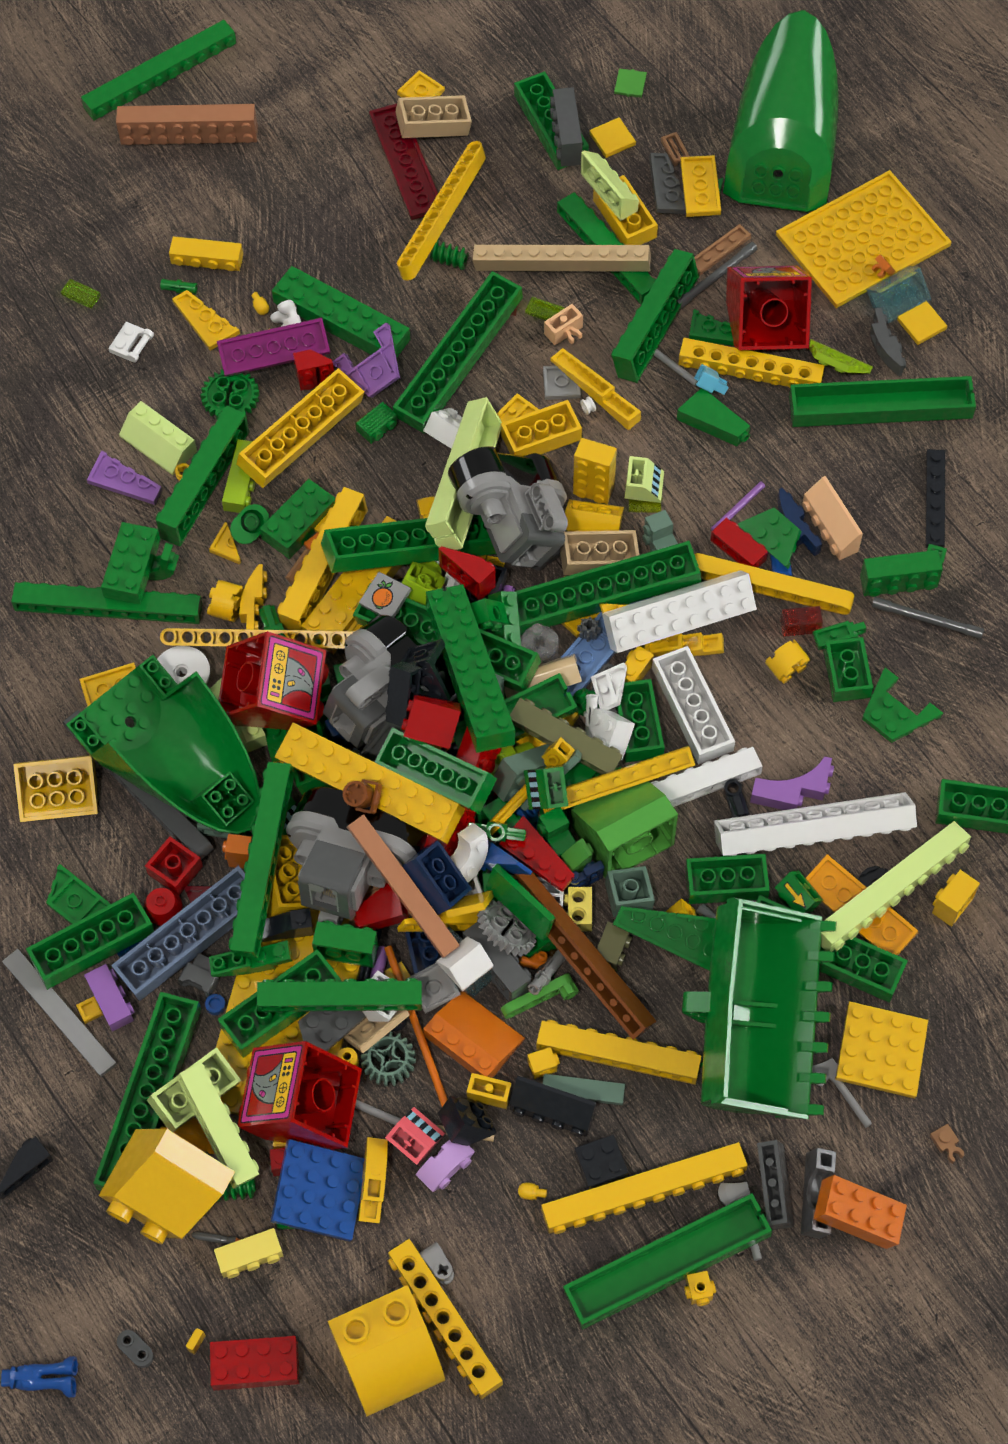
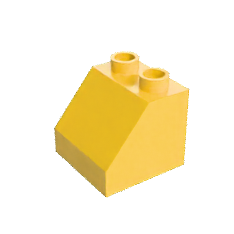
(164, 1184)

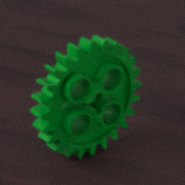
(214, 392)

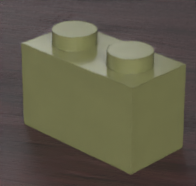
(613, 945)

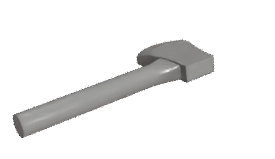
(829, 1068)
(732, 1192)

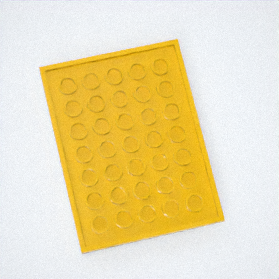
(847, 234)

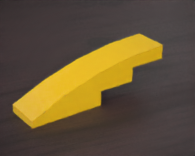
(696, 642)

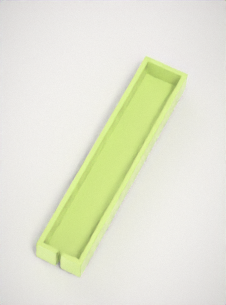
(446, 519)

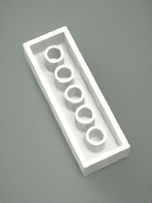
(693, 705)

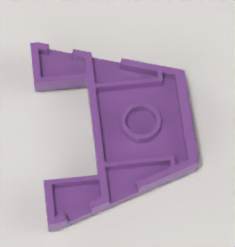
(378, 369)

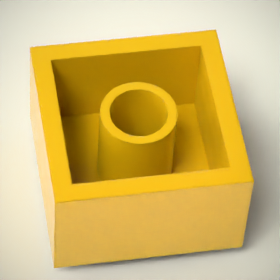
(955, 897)

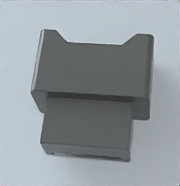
(199, 975)

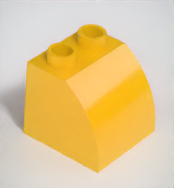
(387, 1350)

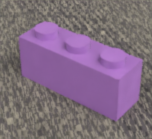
(110, 997)

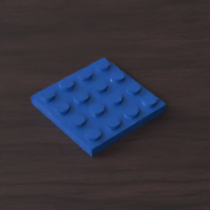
(318, 1190)

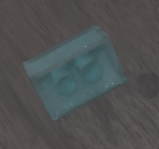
(899, 292)

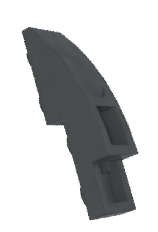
(885, 344)

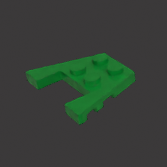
(890, 716)

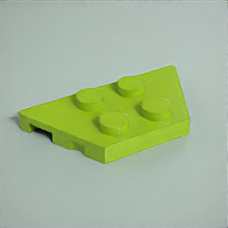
(841, 361)

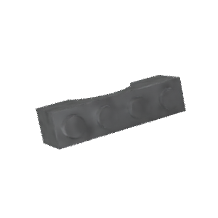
(818, 1166)

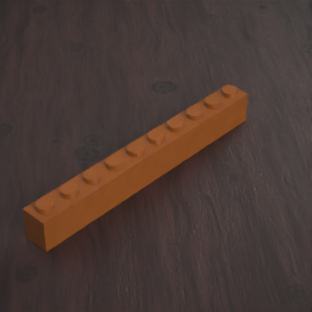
(590, 963)

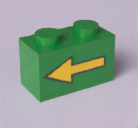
(798, 892)

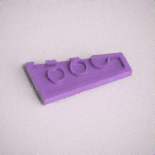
(115, 477)

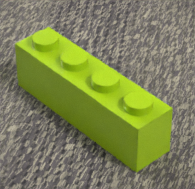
(238, 484)

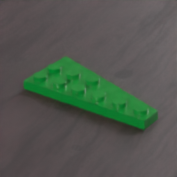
(679, 934)

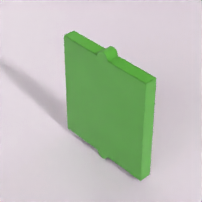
(630, 83)

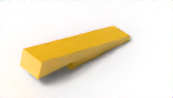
(597, 388)
(456, 923)

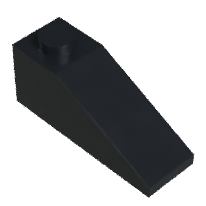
(288, 925)
(26, 1163)

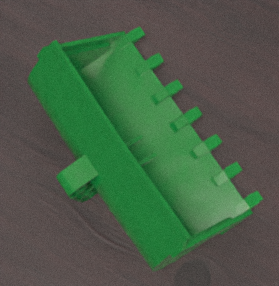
(762, 1010)

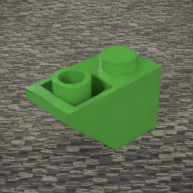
(577, 856)

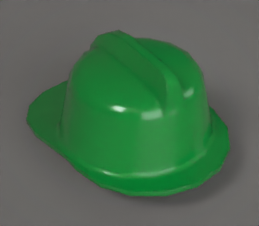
(247, 524)

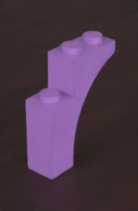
(790, 793)

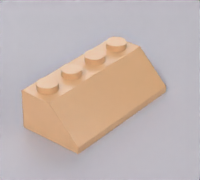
(832, 519)

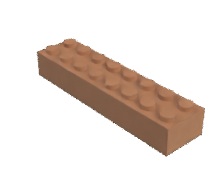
(187, 124)

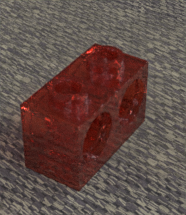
(801, 620)

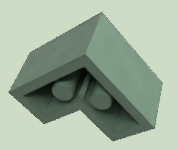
(658, 531)

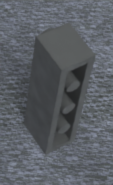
(775, 1184)

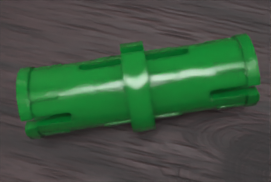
(178, 286)

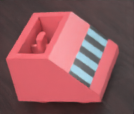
(415, 1136)

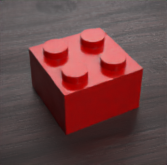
(174, 865)

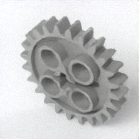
(517, 938)

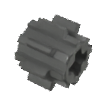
(588, 624)

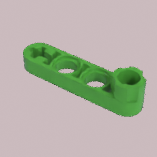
(562, 985)

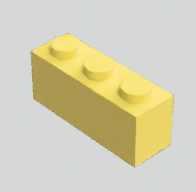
(248, 1253)

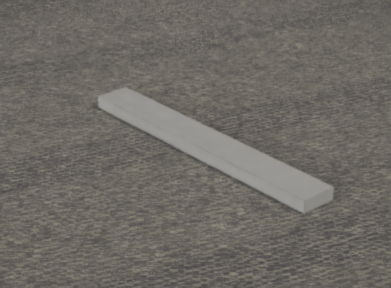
(59, 1013)

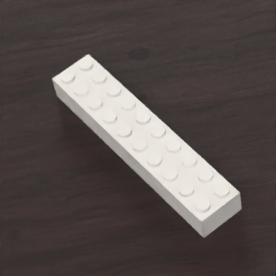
(815, 824)

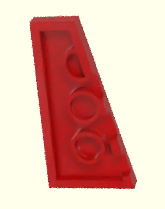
(538, 856)

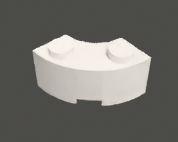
(470, 851)

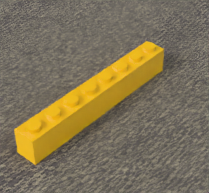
(619, 1052)

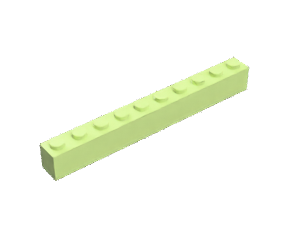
(894, 885)

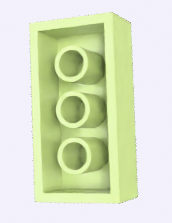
(171, 1102)

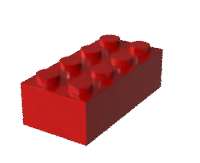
(254, 1363)

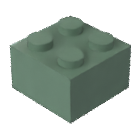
(629, 889)

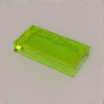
(80, 293)
(542, 309)

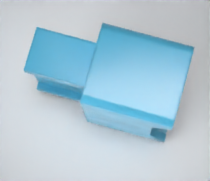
(709, 380)

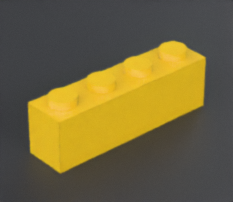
(206, 253)

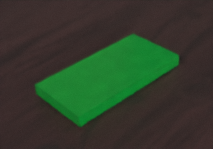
(520, 902)

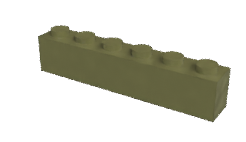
(548, 729)

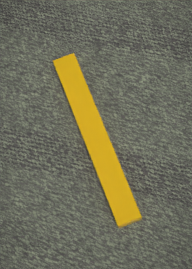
(628, 777)

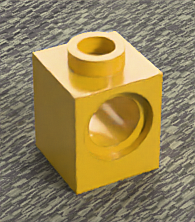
(543, 1062)

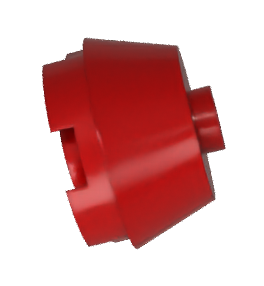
(162, 905)

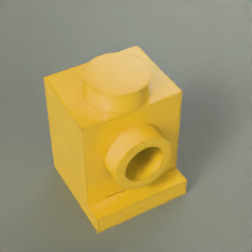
(554, 756)

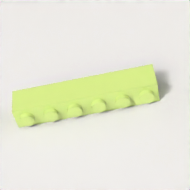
(217, 1124)

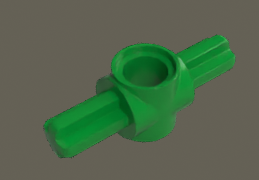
(507, 832)

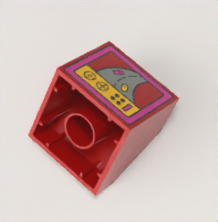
(769, 307)
(273, 682)
(299, 1095)

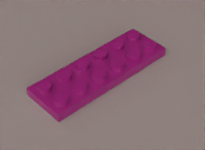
(271, 346)

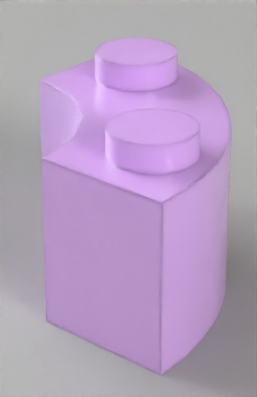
(440, 1168)

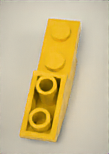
(253, 597)
(373, 1180)

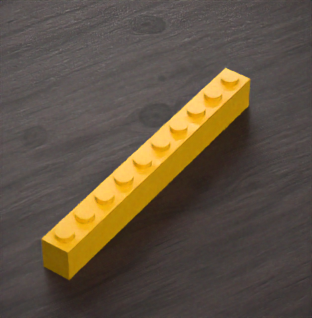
(643, 1188)

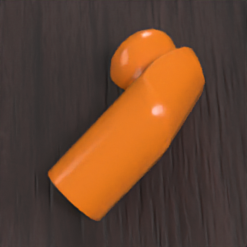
(535, 961)

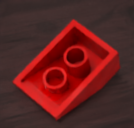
(468, 570)

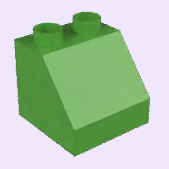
(626, 826)

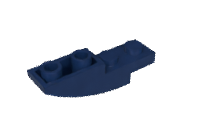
(795, 514)

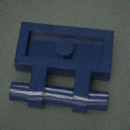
(591, 873)

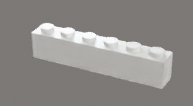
(710, 776)

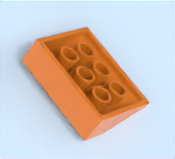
(473, 1036)

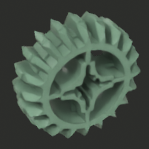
(402, 1066)

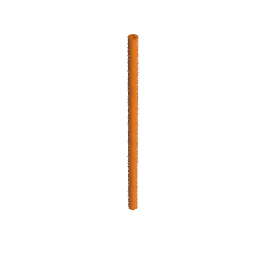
(418, 1032)

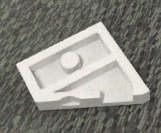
(610, 686)

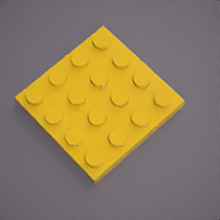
(881, 1050)

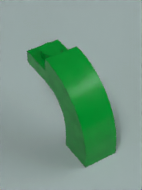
(164, 564)

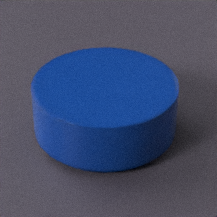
(215, 1004)

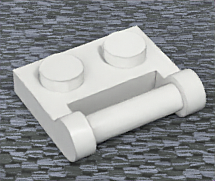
(127, 338)

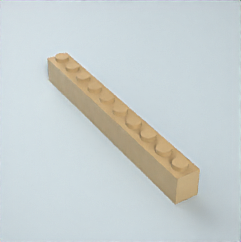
(562, 257)

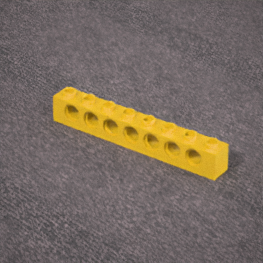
(744, 358)
(490, 1380)

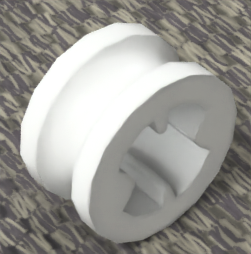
(588, 405)

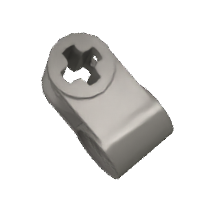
(437, 1261)

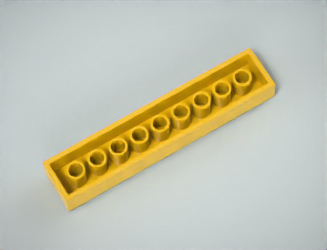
(399, 796)

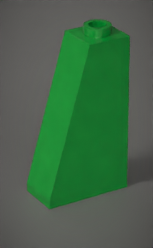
(714, 418)

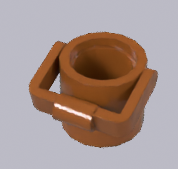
(363, 795)

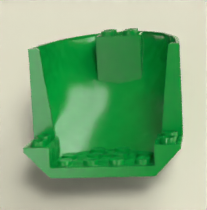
(786, 120)
(176, 750)

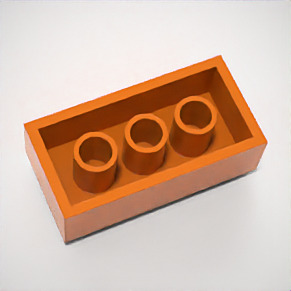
(860, 1212)

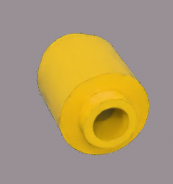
(348, 1053)

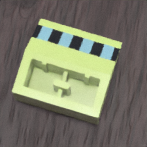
(644, 480)

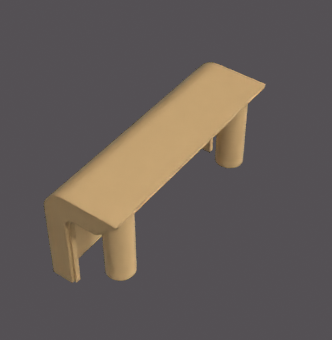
(565, 666)

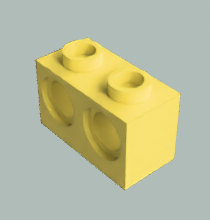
(581, 908)

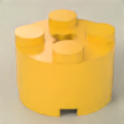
(225, 600)
(787, 661)

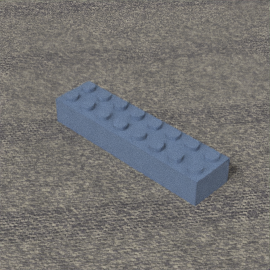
(181, 937)

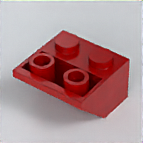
(311, 368)

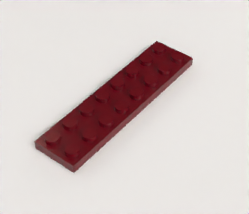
(405, 162)

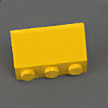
(593, 516)

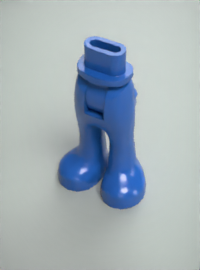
(29, 1377)

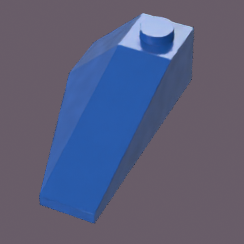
(498, 856)

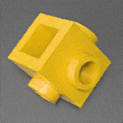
(699, 1281)

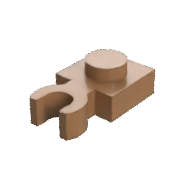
(946, 1141)

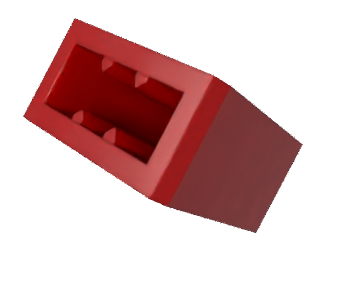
(381, 910)

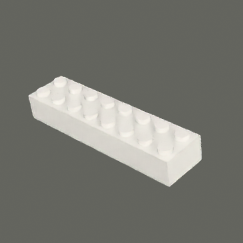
(679, 611)

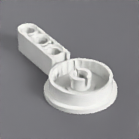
(185, 660)

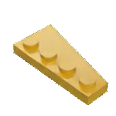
(203, 320)

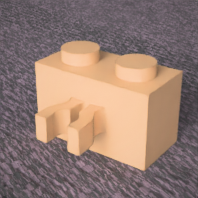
(563, 325)

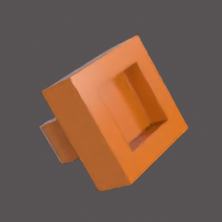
(884, 265)

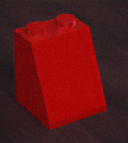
(431, 720)

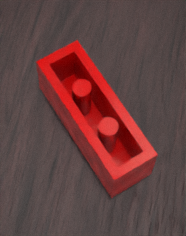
(738, 544)

